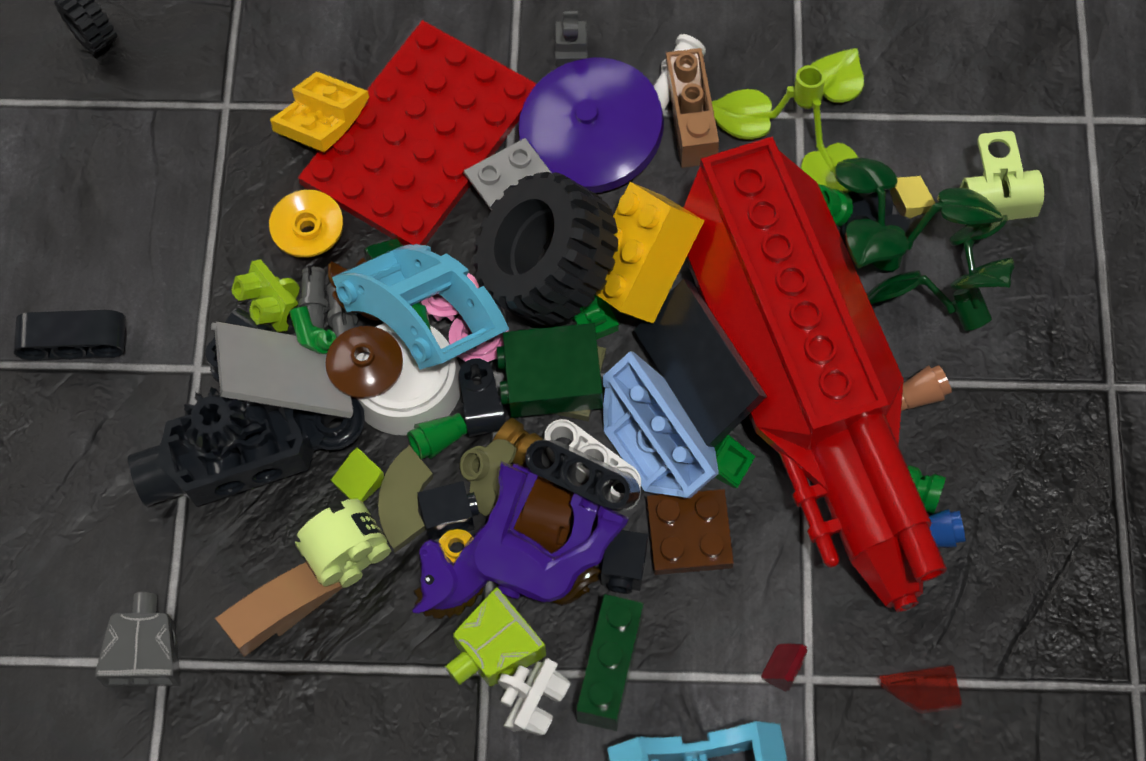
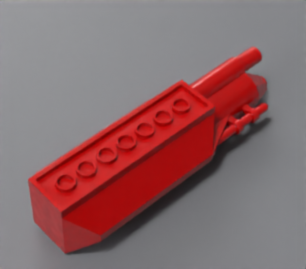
(812, 341)

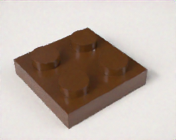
(689, 532)

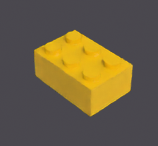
(651, 250)

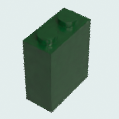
(550, 370)

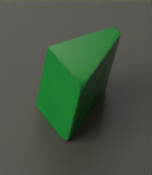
(732, 461)

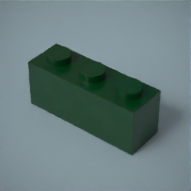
(610, 662)

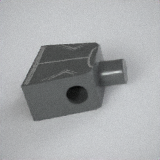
(140, 647)

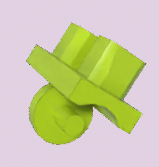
(269, 295)

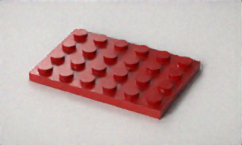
(422, 126)

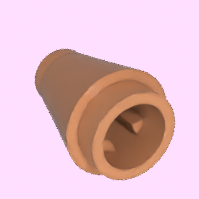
(925, 388)

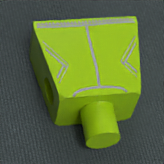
(494, 642)

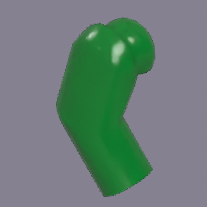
(308, 334)

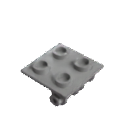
(504, 169)

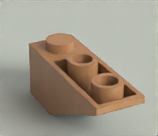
(691, 106)

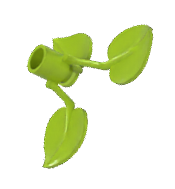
(836, 76)

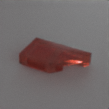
(925, 689)

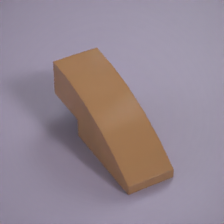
(274, 608)

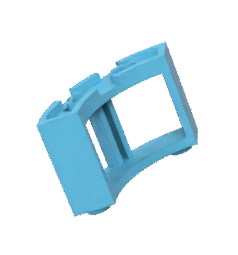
(411, 274)
(762, 737)

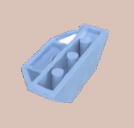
(654, 430)

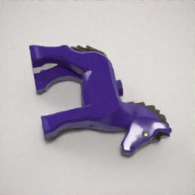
(514, 559)

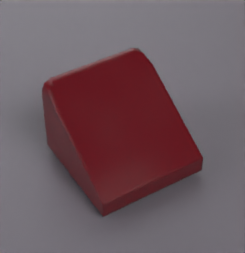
(784, 665)

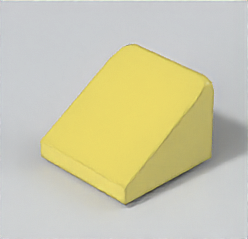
(911, 196)

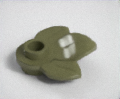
(482, 469)

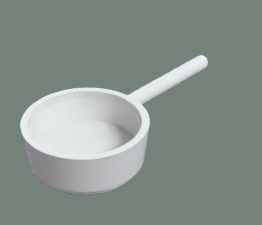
(416, 394)

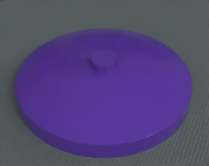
(594, 122)

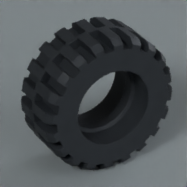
(574, 261)

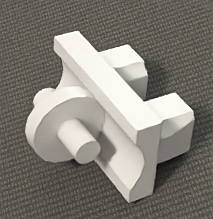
(541, 681)

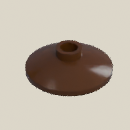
(365, 377)

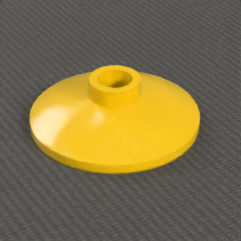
(302, 210)

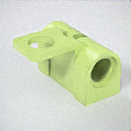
(1004, 182)

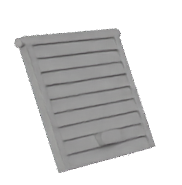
(275, 371)

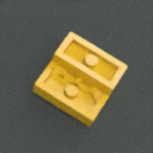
(321, 111)

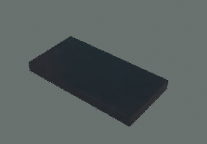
(700, 364)

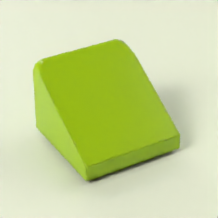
(358, 476)

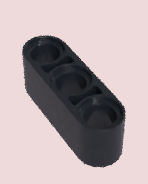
(69, 335)
(564, 474)

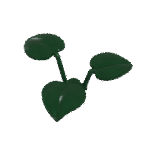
(886, 245)
(968, 298)

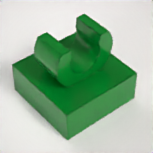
(600, 314)

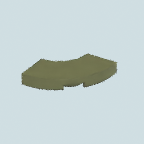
(399, 498)

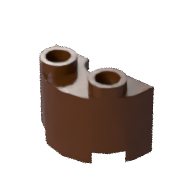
(547, 514)

